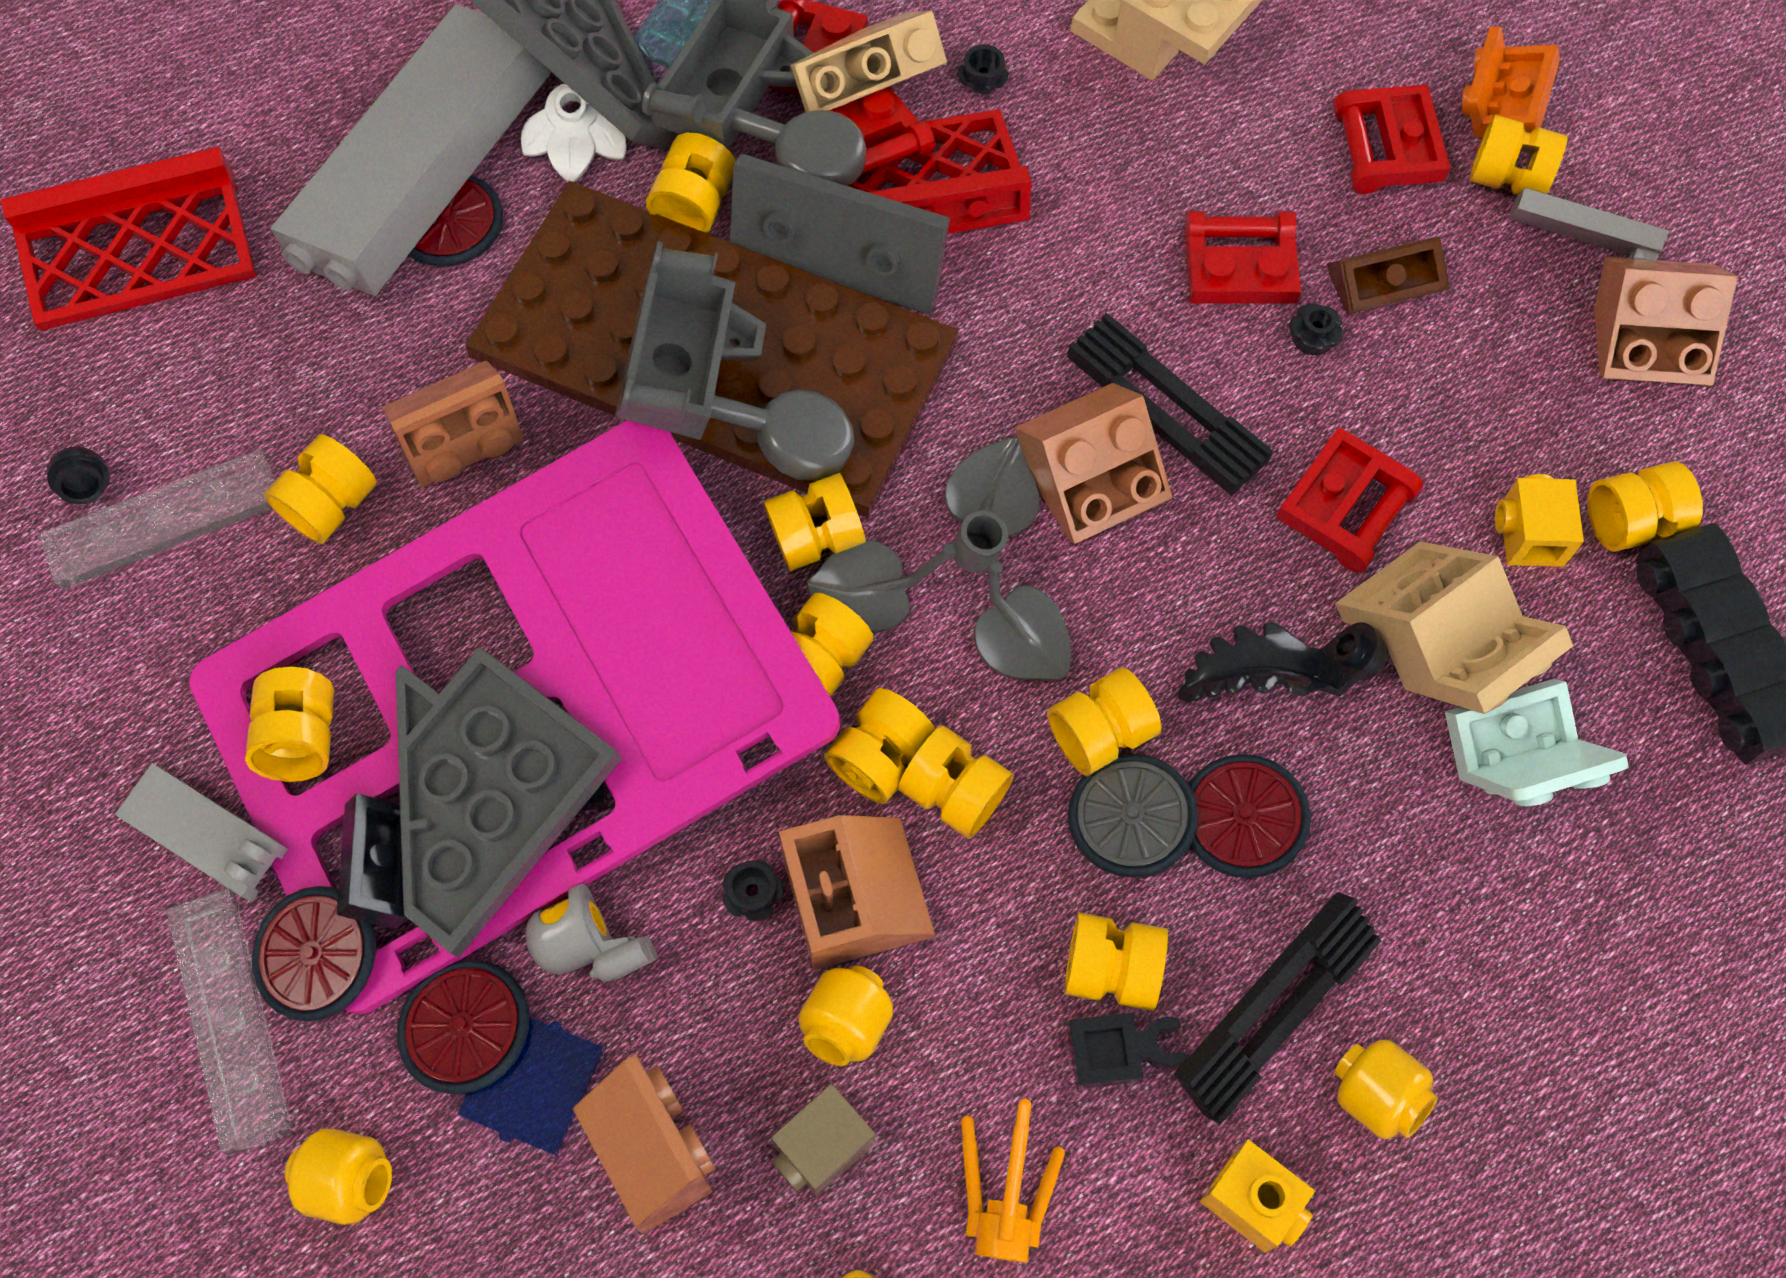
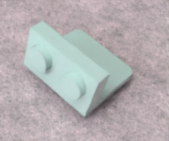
(1528, 747)

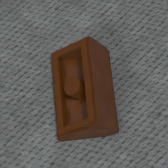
(1390, 275)

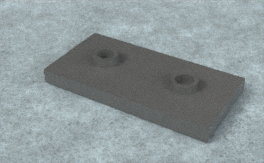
(839, 232)

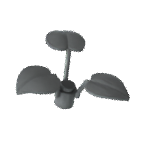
(993, 500)

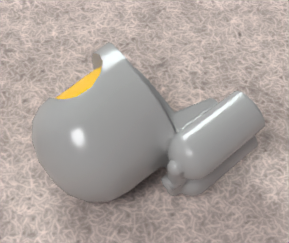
(577, 935)

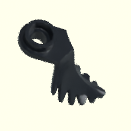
(1284, 659)

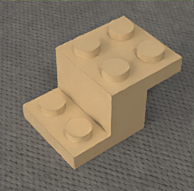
(1154, 31)
(1454, 626)

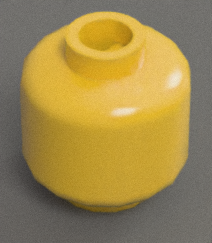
(845, 1015)
(1385, 1089)
(338, 1176)

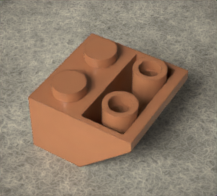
(1662, 319)
(454, 423)
(1095, 460)
(854, 887)
(640, 1146)

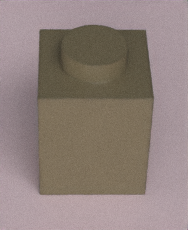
(821, 1142)

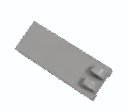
(1588, 224)
(200, 831)

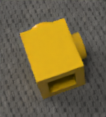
(1540, 521)
(1260, 1198)

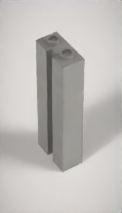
(409, 153)

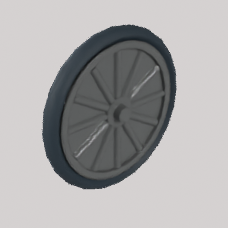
(1133, 816)

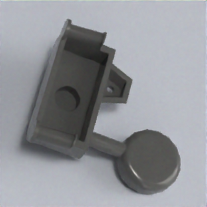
(723, 76)
(675, 364)

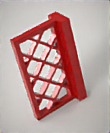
(968, 197)
(111, 199)

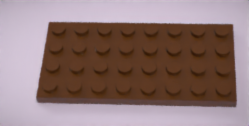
(576, 301)

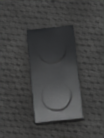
(371, 863)

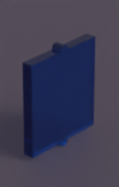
(539, 1089)

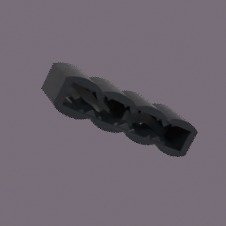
(1725, 635)

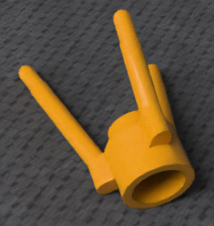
(1004, 1228)

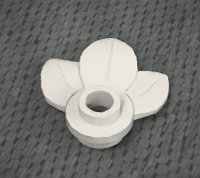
(571, 137)

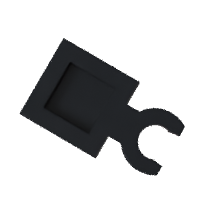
(1111, 1050)

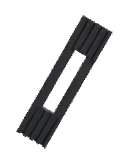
(1230, 452)
(1221, 1075)

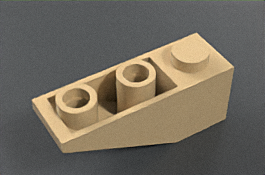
(869, 60)

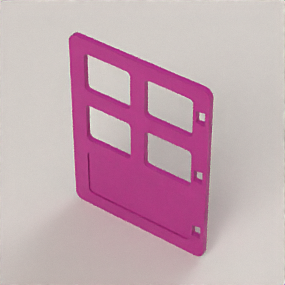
(633, 624)

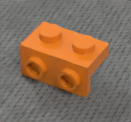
(1510, 83)

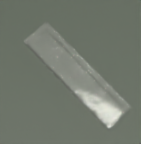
(158, 519)
(228, 1022)

